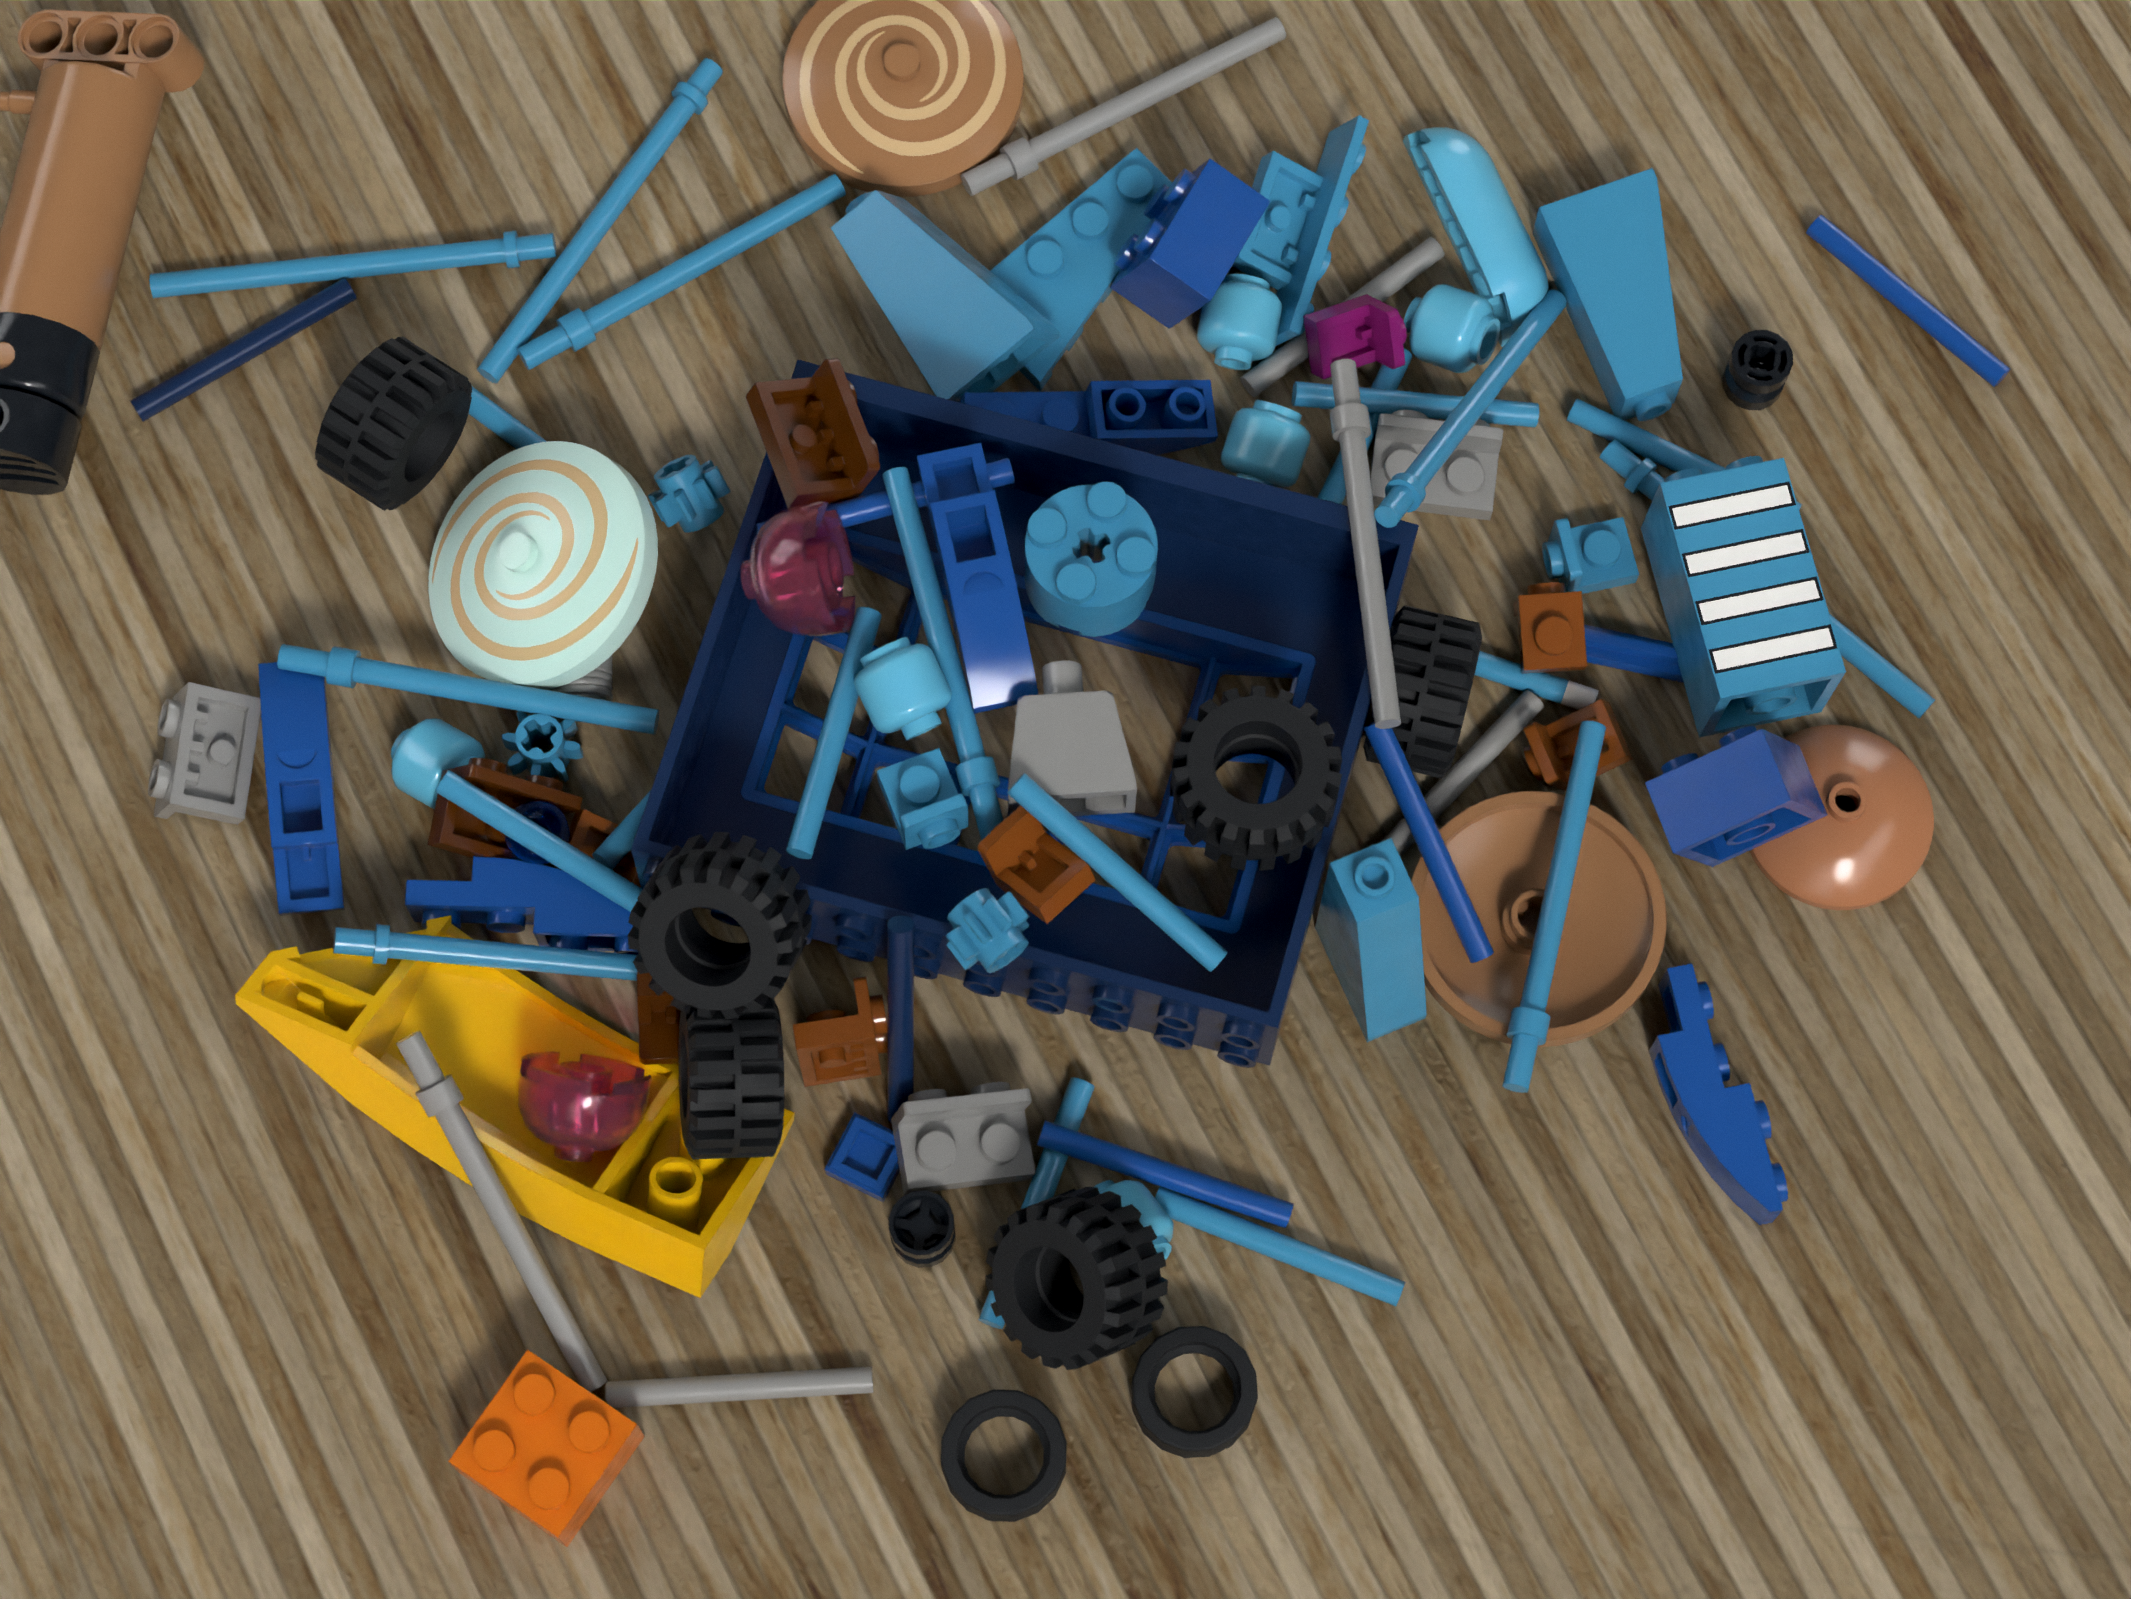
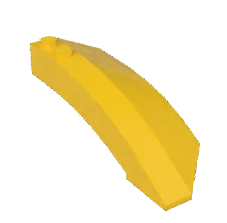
(630, 1203)

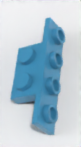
(1297, 226)

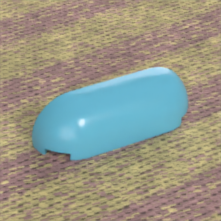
(1480, 223)

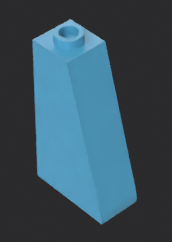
(1616, 279)
(942, 302)
(1374, 938)

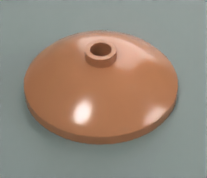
(1858, 854)

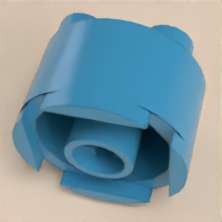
(1061, 577)

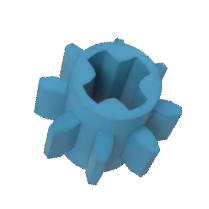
(689, 493)
(551, 732)
(987, 930)

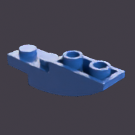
(1133, 414)
(978, 577)
(300, 791)
(518, 893)
(1718, 1122)

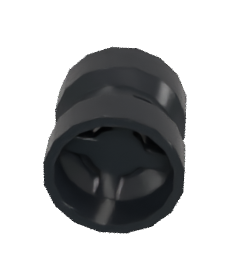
(1757, 383)
(922, 1216)

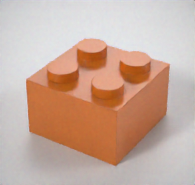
(547, 1448)

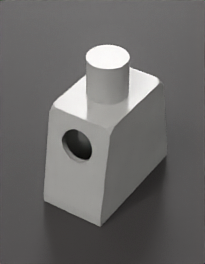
(1073, 745)

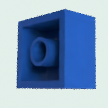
(1188, 243)
(1735, 796)

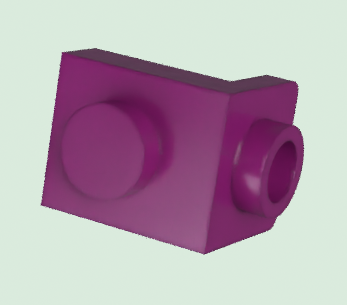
(1355, 330)

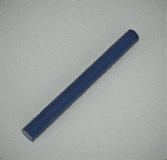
(243, 349)
(900, 1012)

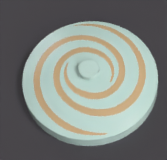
(543, 565)

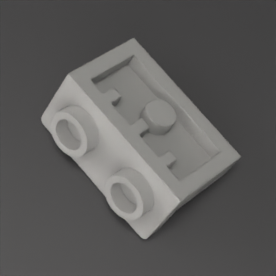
(1464, 481)
(205, 754)
(963, 1138)

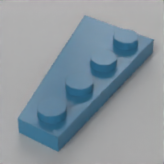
(1070, 259)

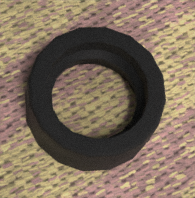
(1191, 1341)
(1003, 1404)

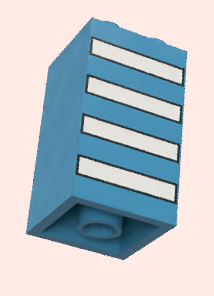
(1741, 596)

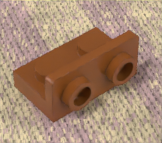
(843, 1046)

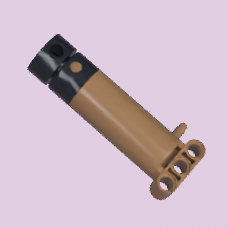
(73, 218)

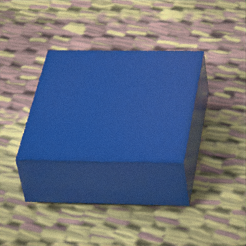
(865, 1158)

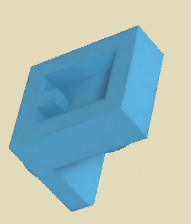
(1590, 555)
(924, 800)

